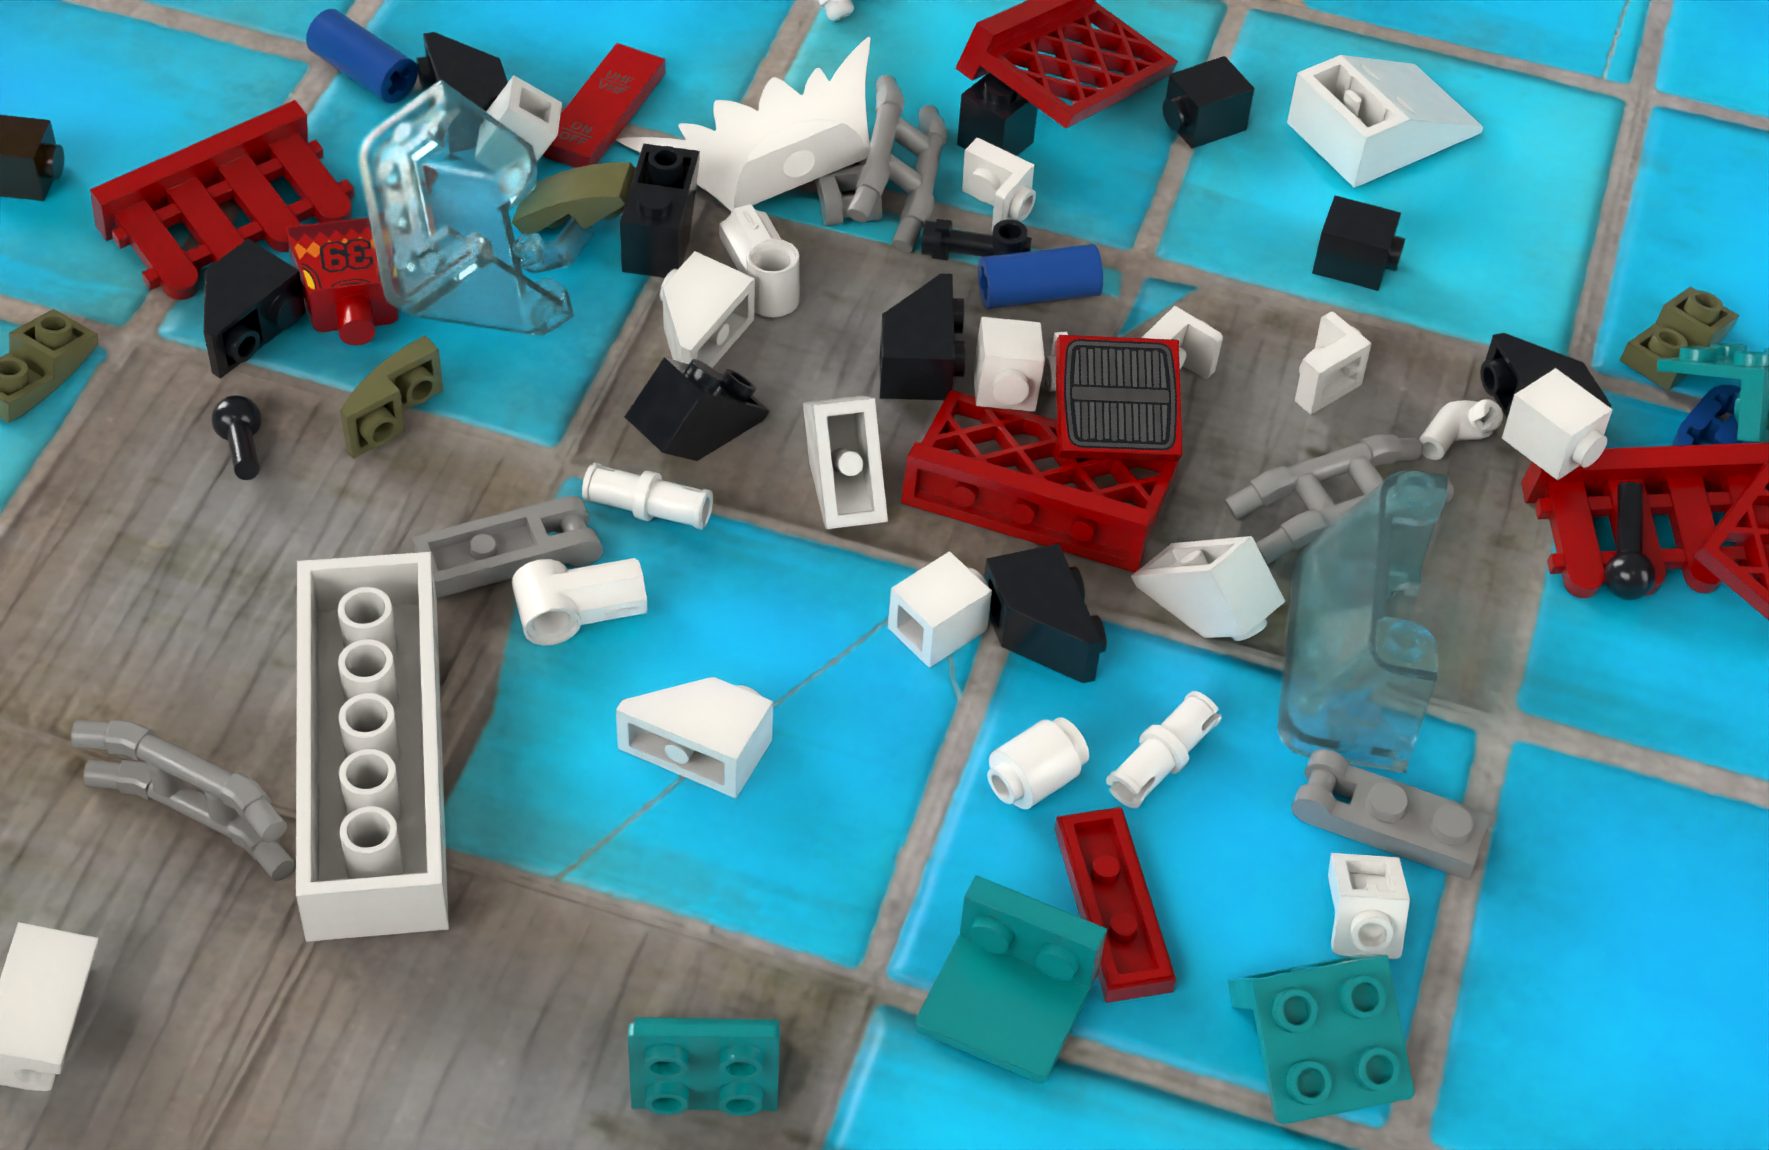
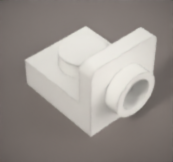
(999, 180)
(1197, 340)
(1333, 366)
(1368, 905)

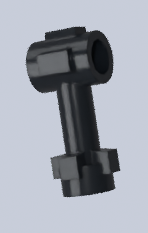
(940, 239)

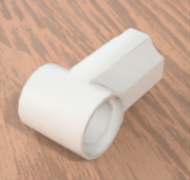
(764, 256)
(560, 600)

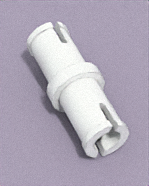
(647, 495)
(1163, 749)

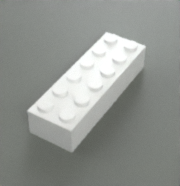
(369, 749)

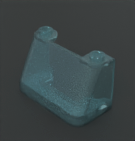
(440, 218)
(1348, 669)

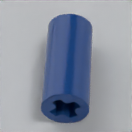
(361, 56)
(1040, 276)

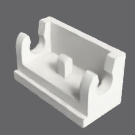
(40, 1002)

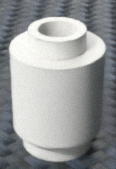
(1037, 762)

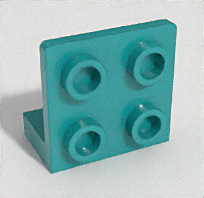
(1732, 362)
(1013, 980)
(1328, 1036)
(704, 1065)

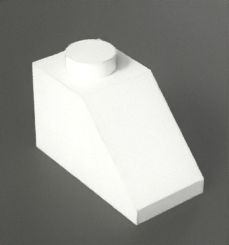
(705, 308)
(846, 461)
(1213, 586)
(699, 731)

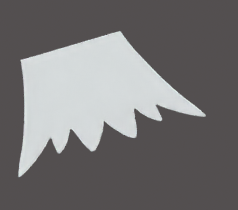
(784, 141)

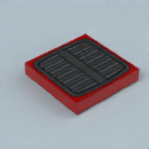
(1118, 398)

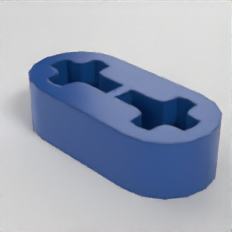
(1703, 420)

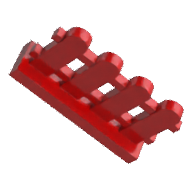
(201, 177)
(1676, 481)

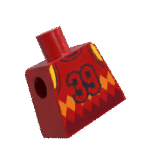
(341, 278)

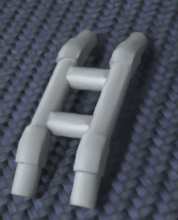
(882, 165)
(1305, 480)
(229, 802)

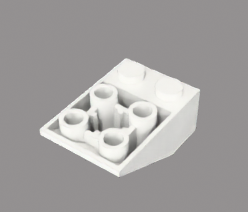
(1375, 115)

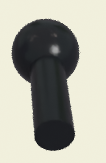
(237, 421)
(1629, 572)

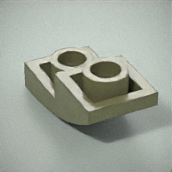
(580, 192)
(1686, 320)
(41, 360)
(377, 404)

